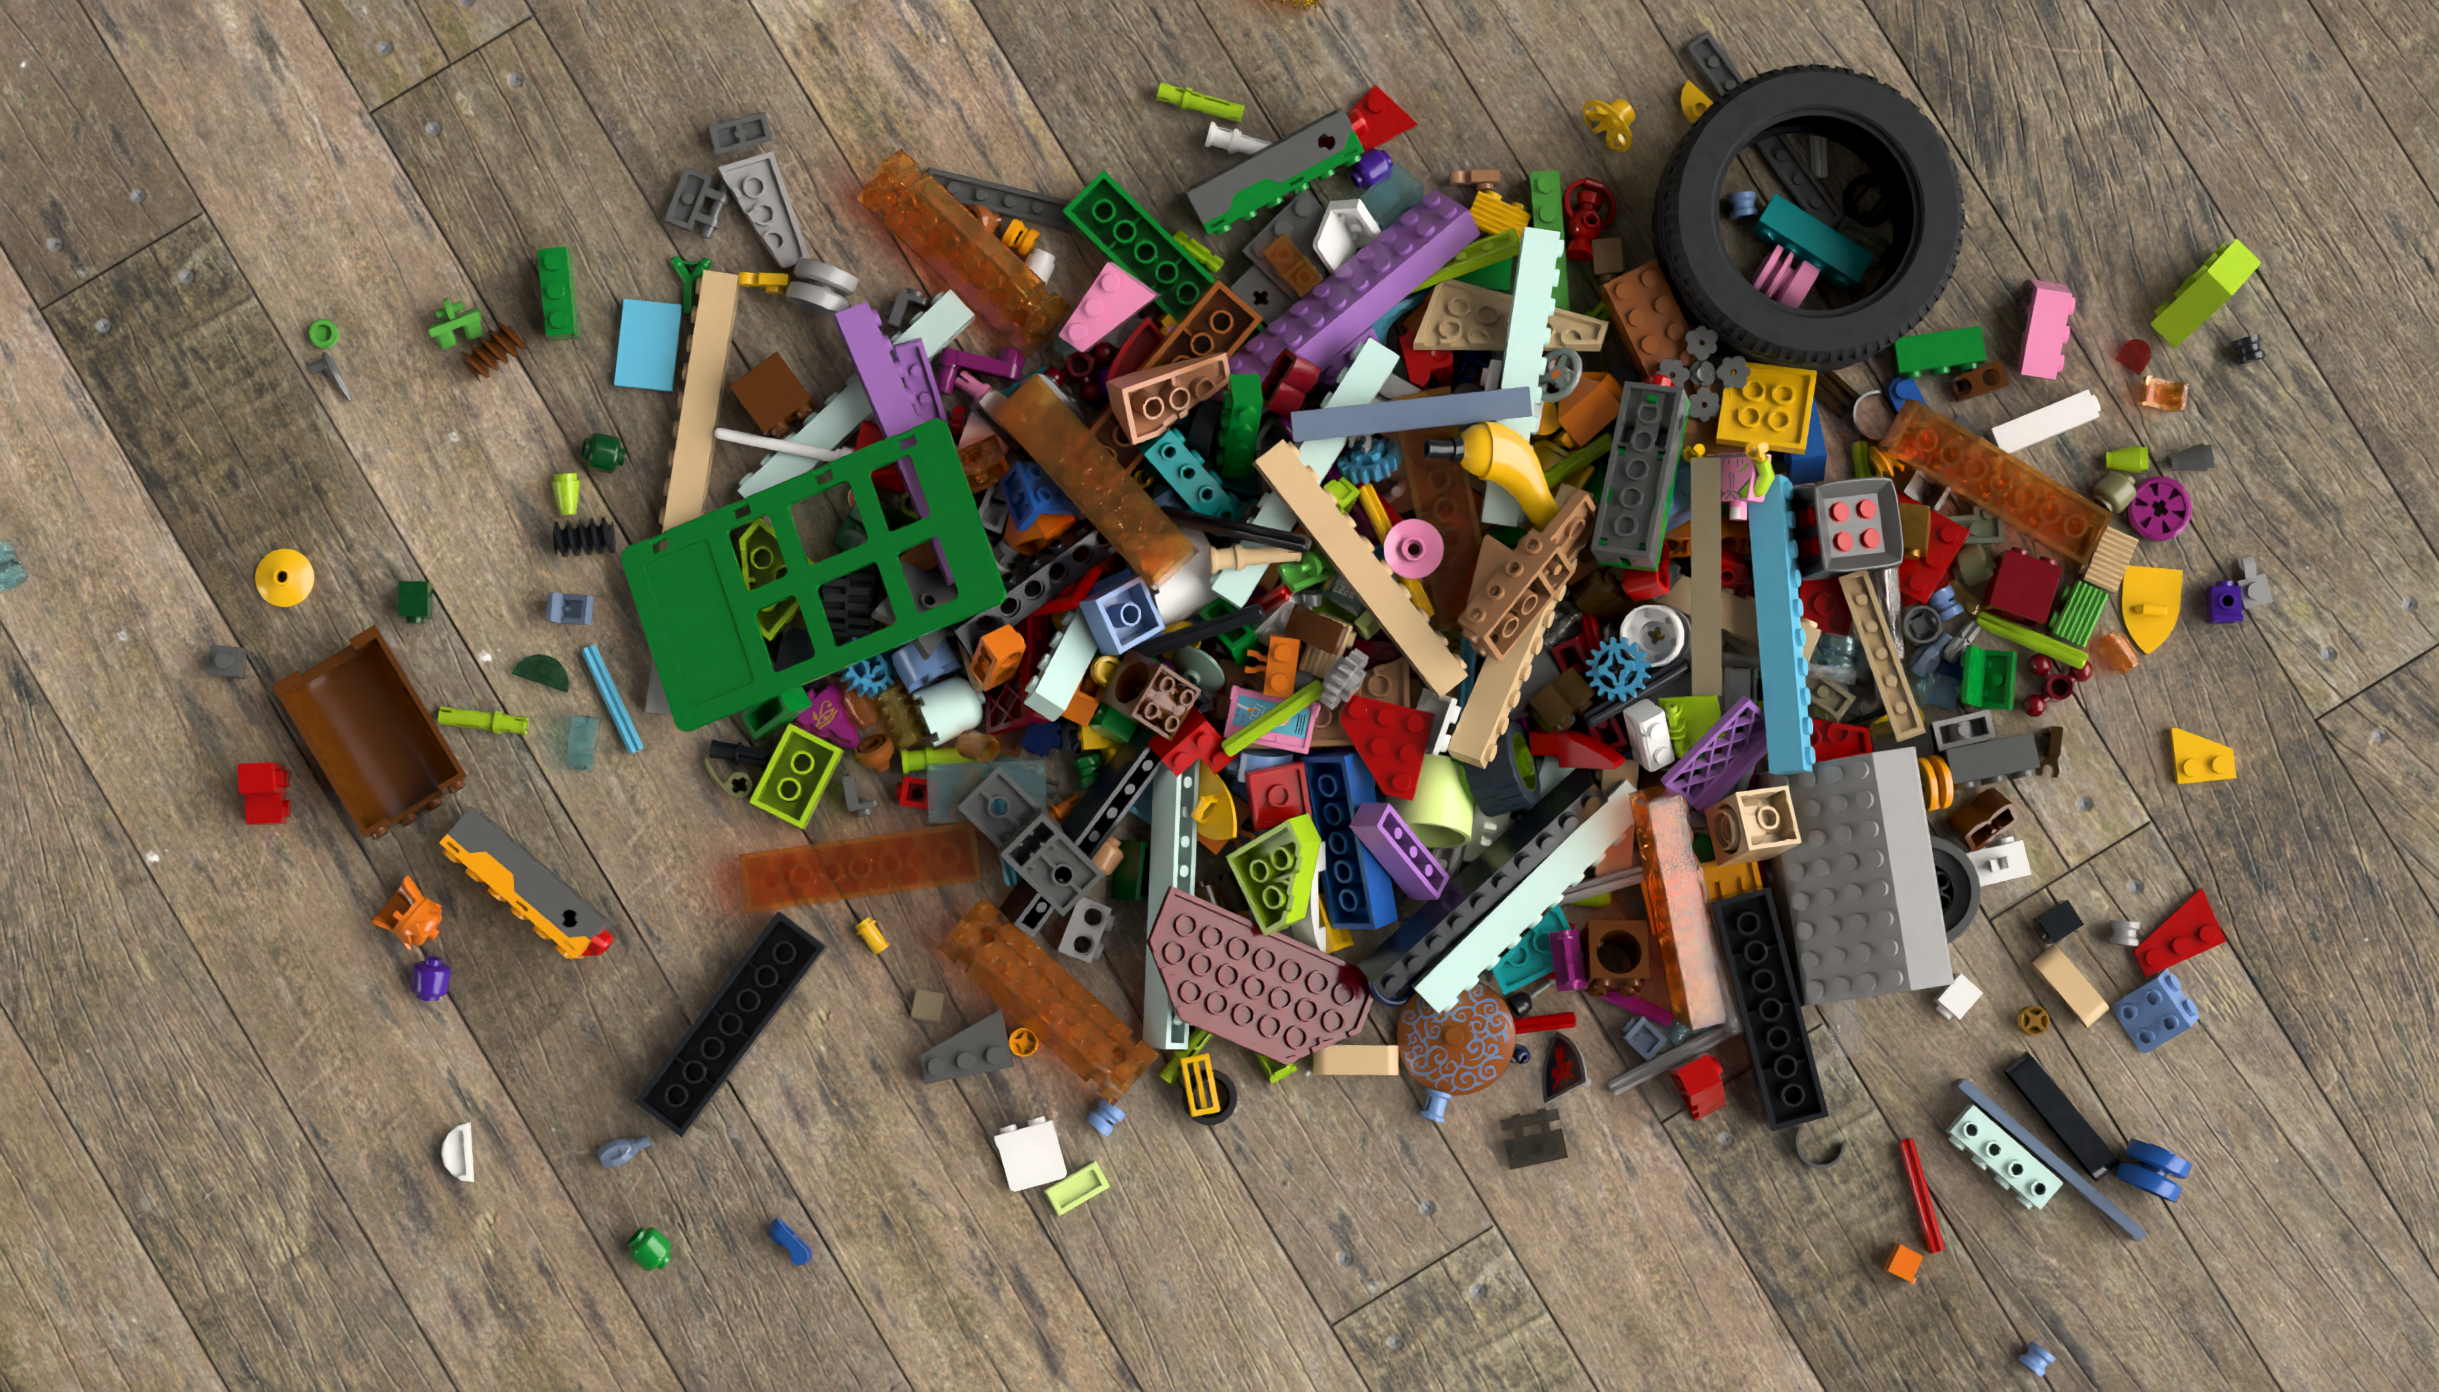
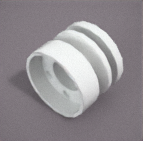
(1642, 625)

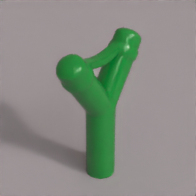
(689, 280)

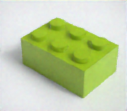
(796, 776)

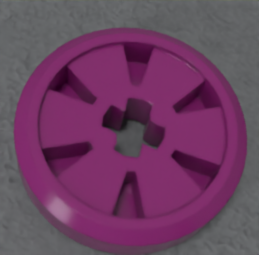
(2175, 503)

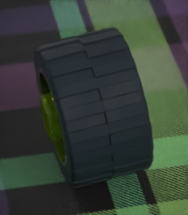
(1510, 779)

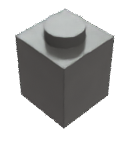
(227, 662)

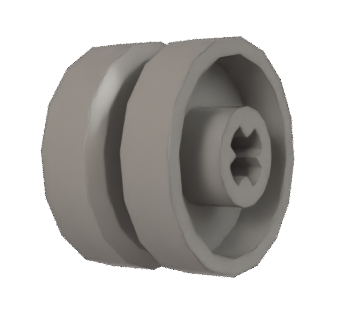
(820, 287)

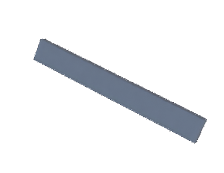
(1411, 414)
(2050, 1159)

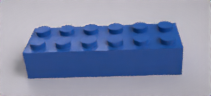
(1354, 881)

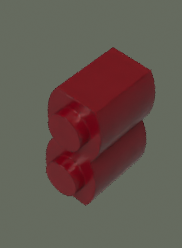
(1288, 383)

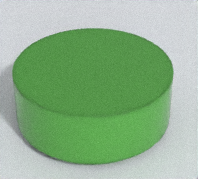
(323, 334)

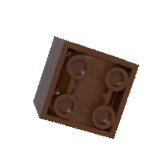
(773, 396)
(1150, 694)
(1632, 939)

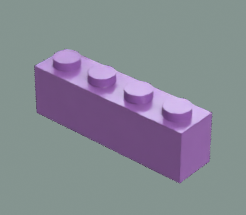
(1399, 851)

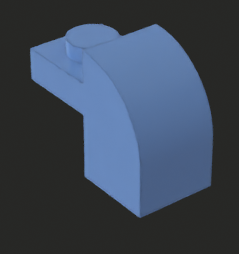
(1256, 759)

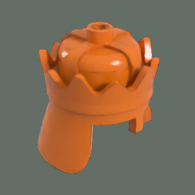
(410, 915)

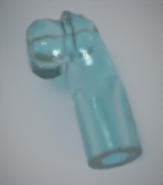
(1680, 1032)

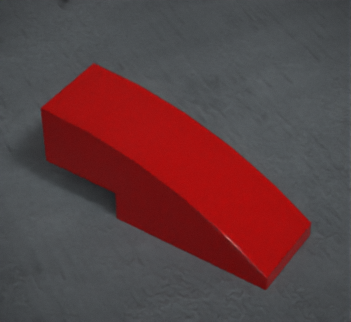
(1574, 749)

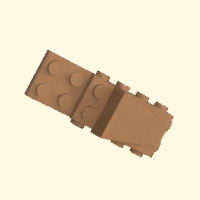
(1508, 578)

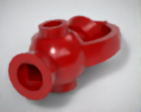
(1585, 223)

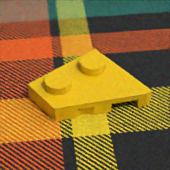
(2199, 758)

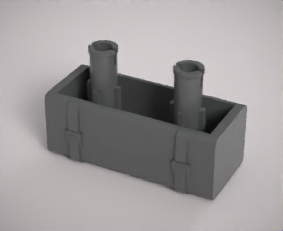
(1735, 684)

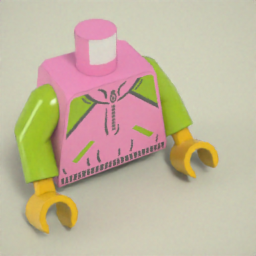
(1743, 476)

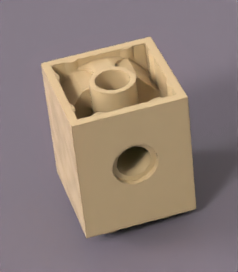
(1752, 826)

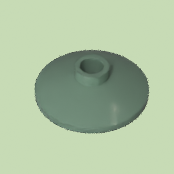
(1198, 668)

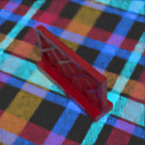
(1035, 635)

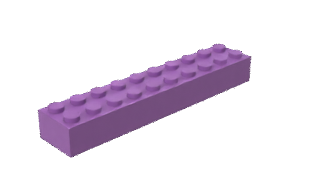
(1363, 287)

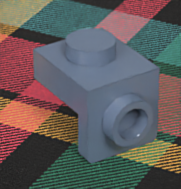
(569, 608)
(1643, 1037)

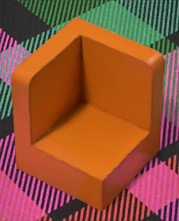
(1903, 1262)

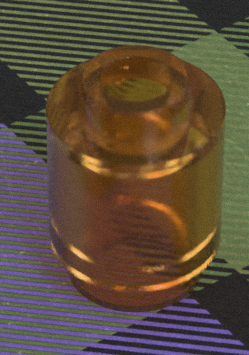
(2118, 652)
(860, 709)
(978, 746)

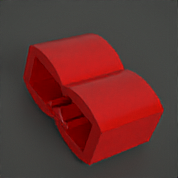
(1648, 584)

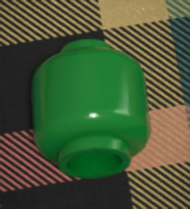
(649, 1248)

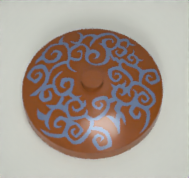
(1460, 1047)

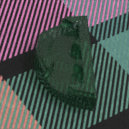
(543, 670)

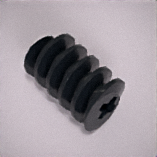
(584, 537)

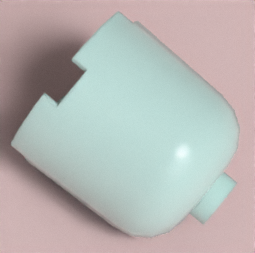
(949, 708)

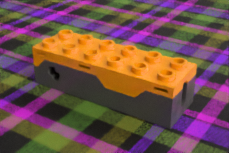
(527, 885)

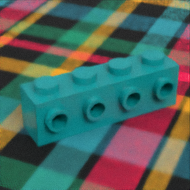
(1814, 242)
(1188, 478)

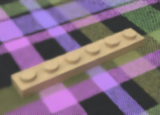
(1882, 655)

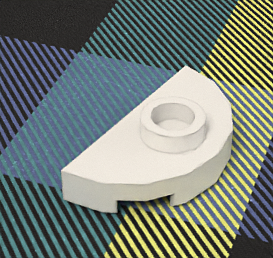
(458, 1153)

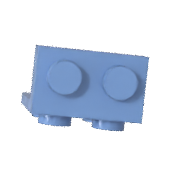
(2156, 1012)

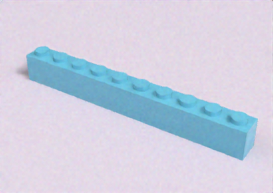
(1781, 631)

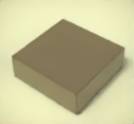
(928, 1005)

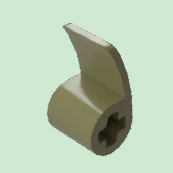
(729, 786)

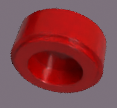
(958, 419)

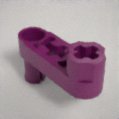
(1007, 367)

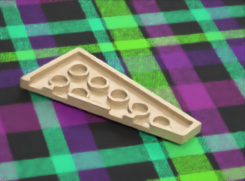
(1478, 319)

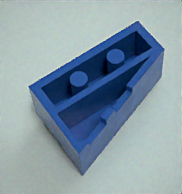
(1811, 466)

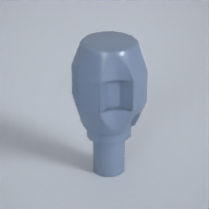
(1929, 656)
(621, 1150)

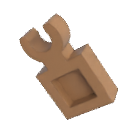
(1481, 179)

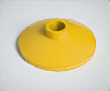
(299, 578)

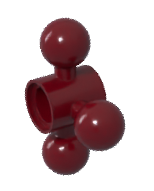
(1090, 389)
(2040, 665)

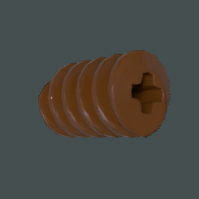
(492, 350)

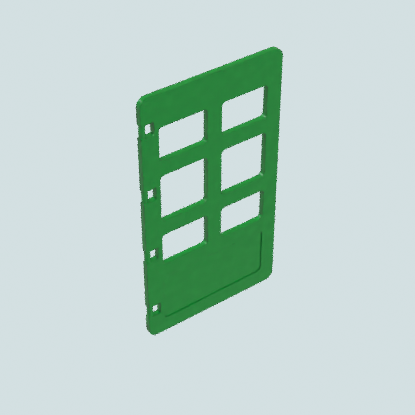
(706, 620)

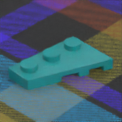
(1532, 954)

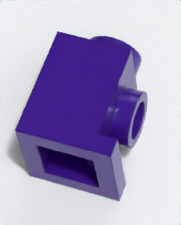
(2219, 613)

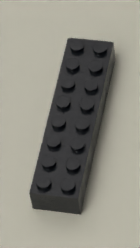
(1768, 1008)
(731, 1024)

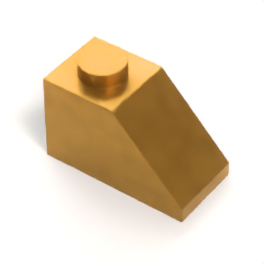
(1915, 529)

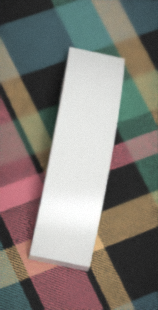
(1308, 929)

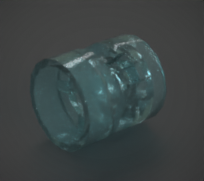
(11, 571)
(1839, 651)

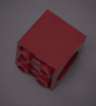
(2022, 587)

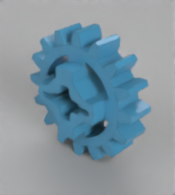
(1375, 465)
(1616, 656)
(862, 673)

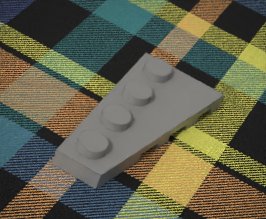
(765, 201)

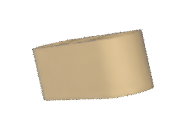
(2070, 986)
(1357, 1060)

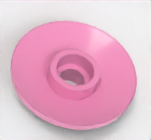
(1419, 533)

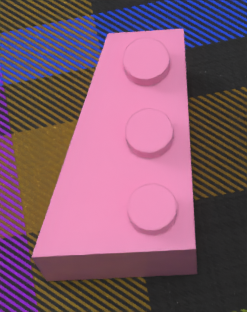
(1105, 307)
(2045, 329)

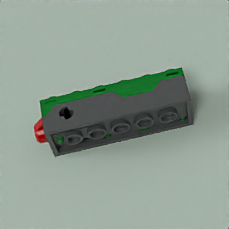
(1278, 170)
(1641, 474)

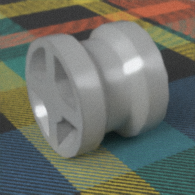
(2124, 933)

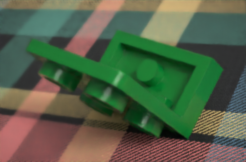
(1988, 678)

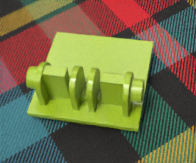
(1690, 719)

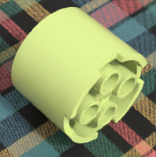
(1441, 806)

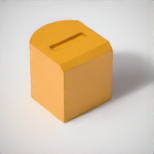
(1548, 423)

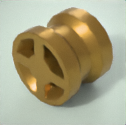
(2037, 1017)

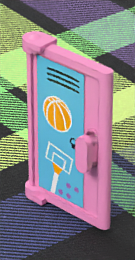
(1291, 735)

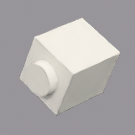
(1957, 998)

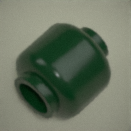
(603, 453)

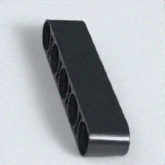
(2061, 1116)

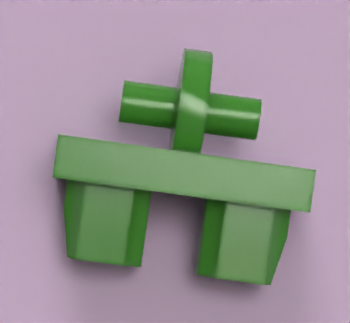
(444, 328)
(1307, 572)

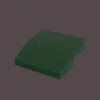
(853, 532)

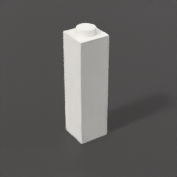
(2045, 422)

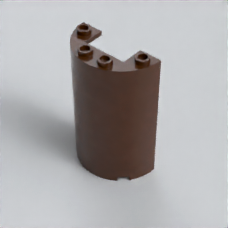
(371, 735)

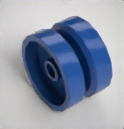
(2154, 1168)

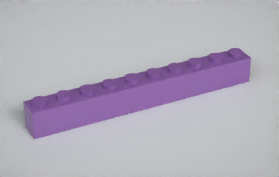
(887, 399)

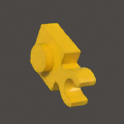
(772, 282)

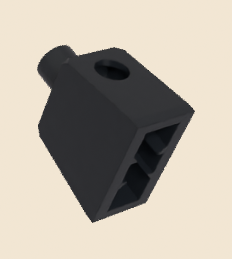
(797, 648)

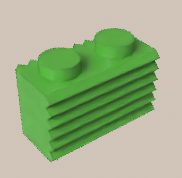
(2077, 613)

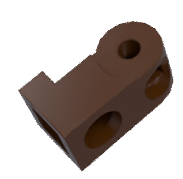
(1979, 382)

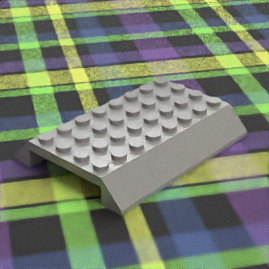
(1863, 883)

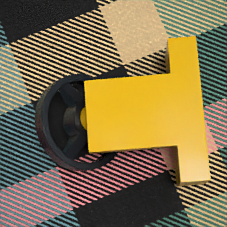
(1086, 739)

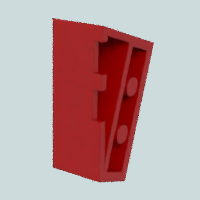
(1700, 1084)

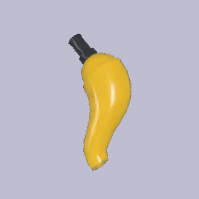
(1504, 458)

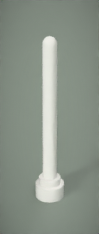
(781, 445)

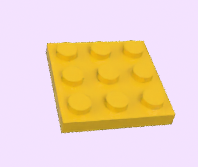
(1769, 409)

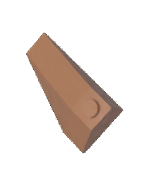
(1158, 396)

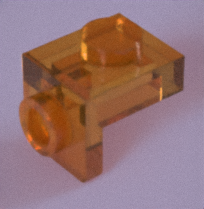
(2163, 394)

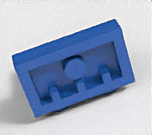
(1032, 493)

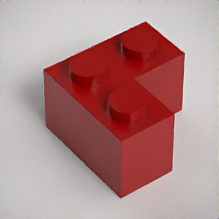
(1192, 741)
(264, 792)

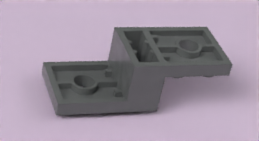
(1031, 840)

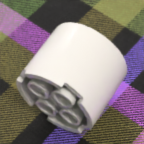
(1189, 587)

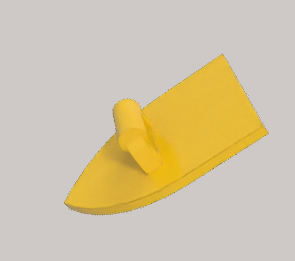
(2150, 604)
(1215, 807)

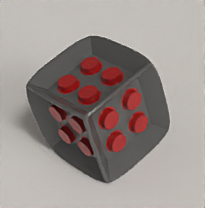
(1847, 527)

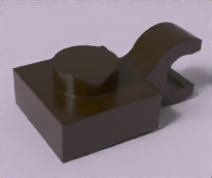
(2051, 744)

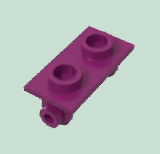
(1567, 960)

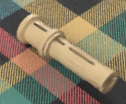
(1240, 557)

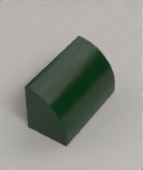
(1132, 873)

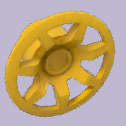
(1613, 119)

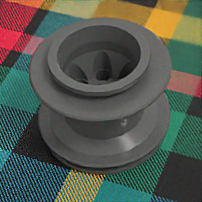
(1960, 887)

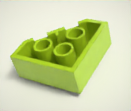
(2204, 292)
(761, 565)
(1278, 872)

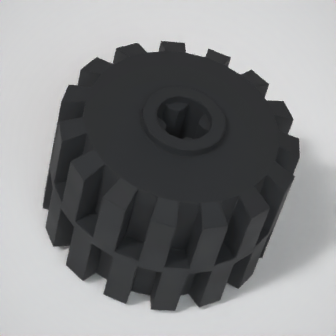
(851, 602)

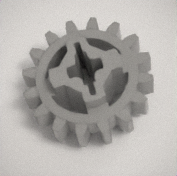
(1344, 679)

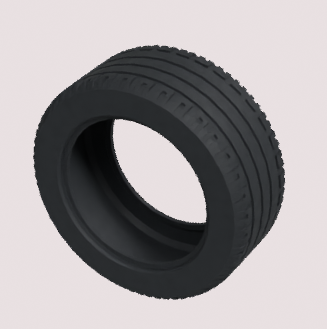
(1895, 145)

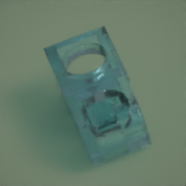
(583, 742)

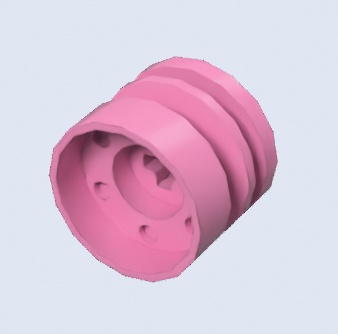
(1782, 281)

